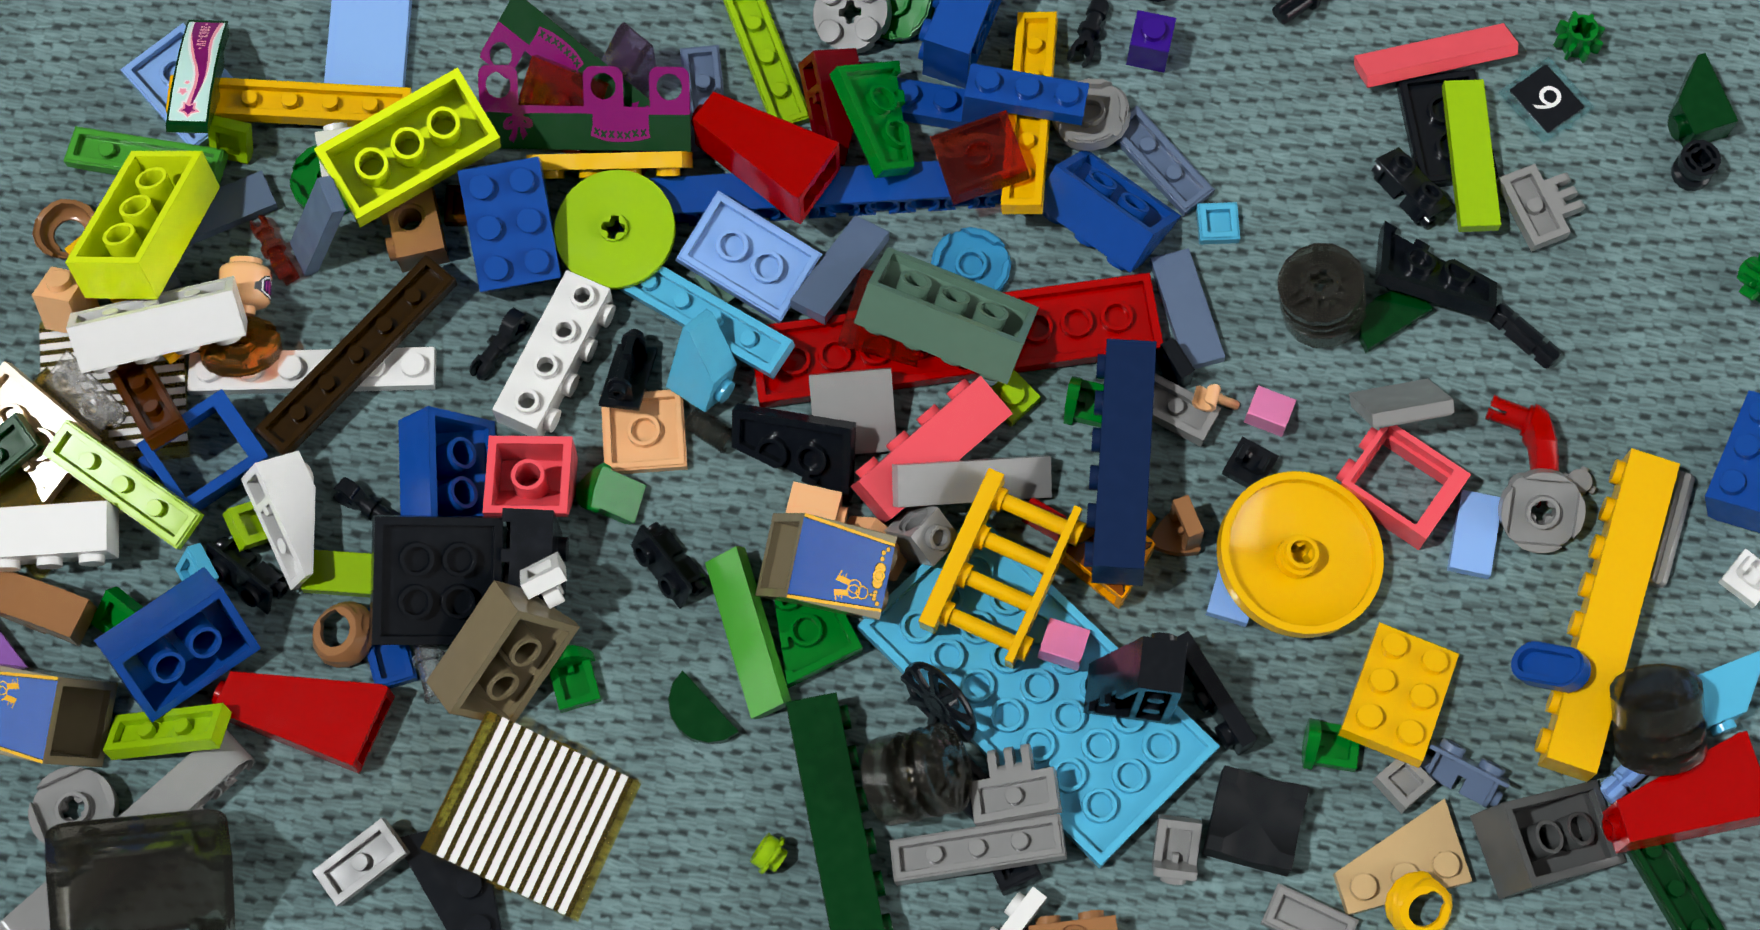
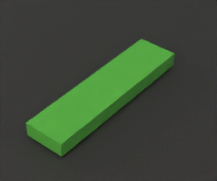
(107, 151)
(748, 632)

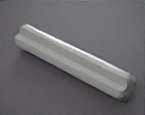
(1671, 530)

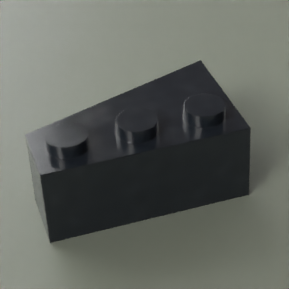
(530, 538)
(1138, 680)

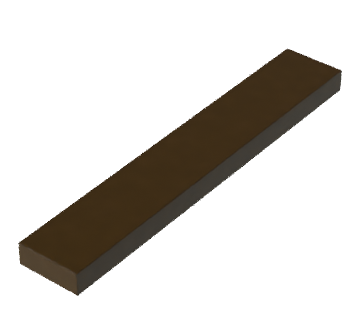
(356, 356)

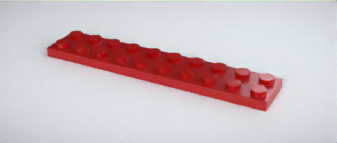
(1066, 332)

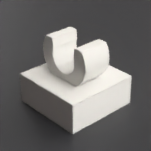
(1744, 578)
(545, 579)

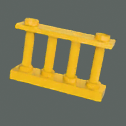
(976, 534)

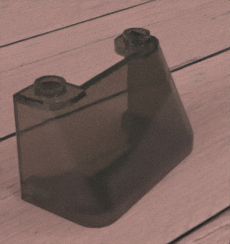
(141, 873)

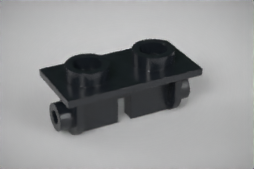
(1399, 173)
(628, 373)
(655, 549)
(254, 586)

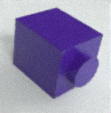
(1151, 41)

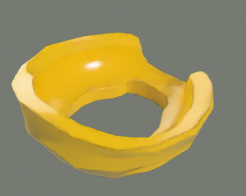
(1405, 891)

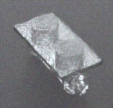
(84, 395)

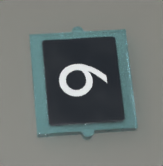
(1546, 99)

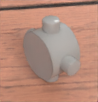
(1582, 480)

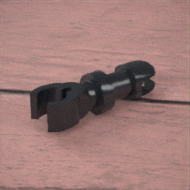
(1089, 30)
(511, 328)
(353, 497)

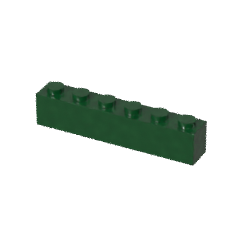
(835, 814)

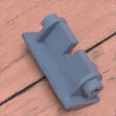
(1480, 778)

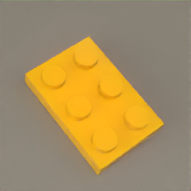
(1398, 695)

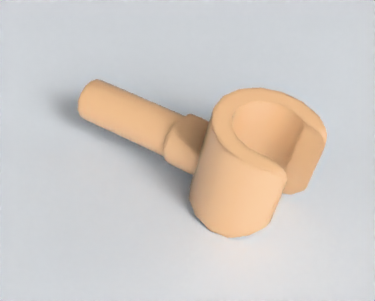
(1208, 398)

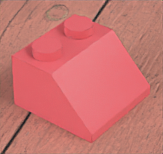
(530, 474)

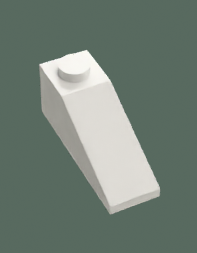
(285, 505)

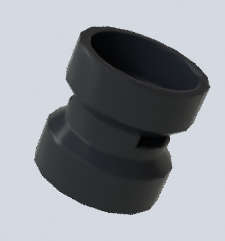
(1688, 171)

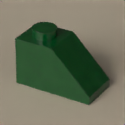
(1701, 106)

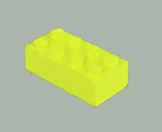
(408, 147)
(143, 225)

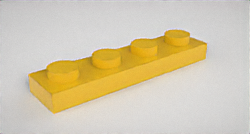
(665, 163)

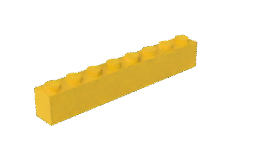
(1609, 610)

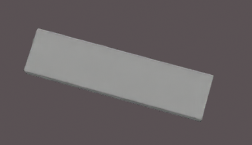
(960, 480)
(978, 849)

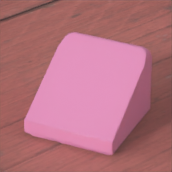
(1270, 411)
(1063, 644)

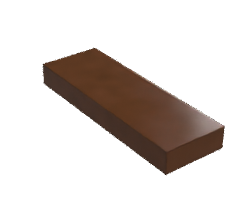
(148, 403)

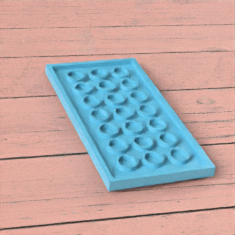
(1107, 767)

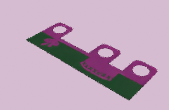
(530, 30)
(597, 124)

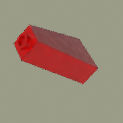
(767, 153)
(310, 714)
(1704, 801)

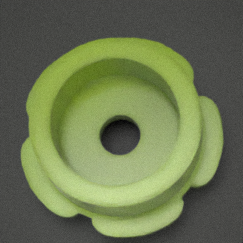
(769, 854)

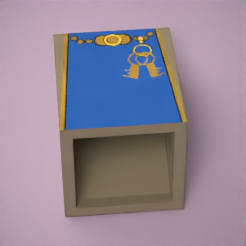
(827, 565)
(54, 716)

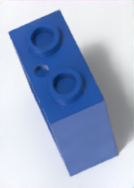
(228, 480)

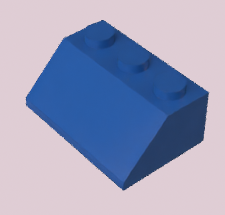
(1106, 210)
(443, 462)

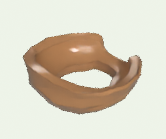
(52, 217)
(357, 642)

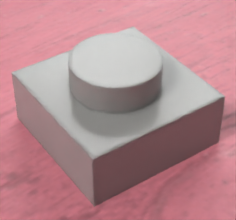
(1403, 784)

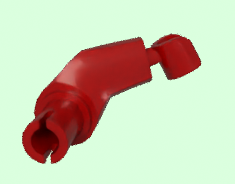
(1534, 427)

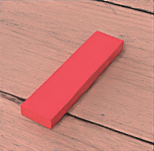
(1435, 55)

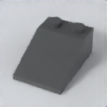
(1545, 838)

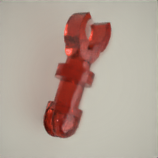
(273, 250)

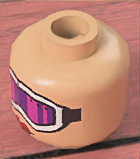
(252, 280)

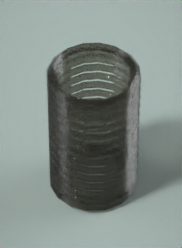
(709, 419)

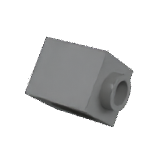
(923, 534)

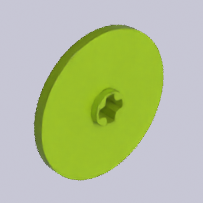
(597, 205)

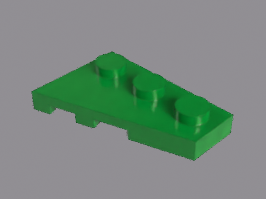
(875, 112)
(813, 640)

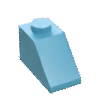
(702, 364)
(1729, 692)

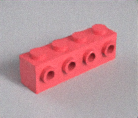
(943, 436)

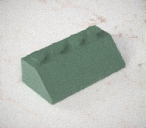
(945, 315)

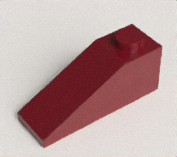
(822, 100)

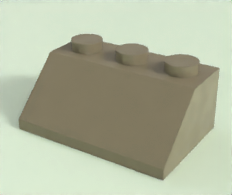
(501, 654)

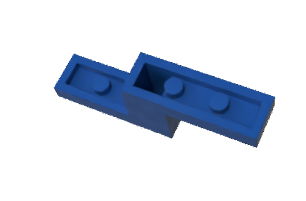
(990, 92)

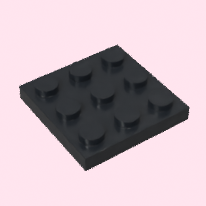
(430, 575)

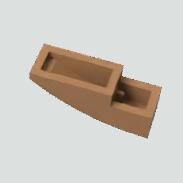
(45, 607)

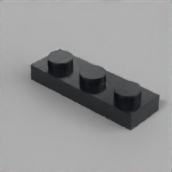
(1213, 697)

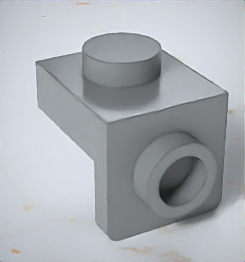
(1176, 849)

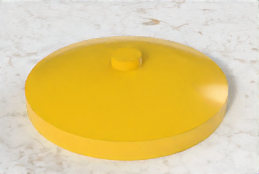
(1300, 554)

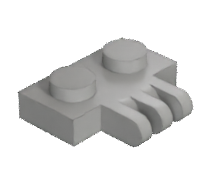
(1539, 205)
(1014, 789)

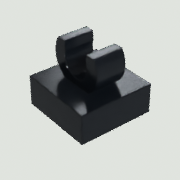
(1249, 463)

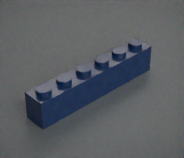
(1124, 462)

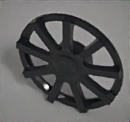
(939, 699)

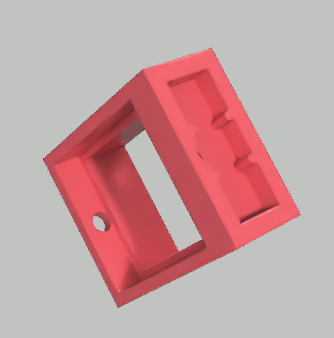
(1421, 456)

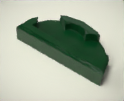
(1389, 316)
(697, 715)

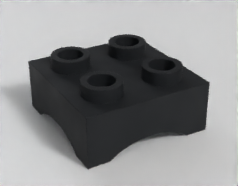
(1255, 821)

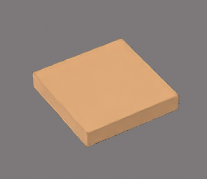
(648, 437)

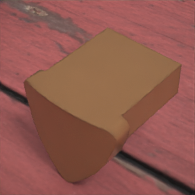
(1180, 530)

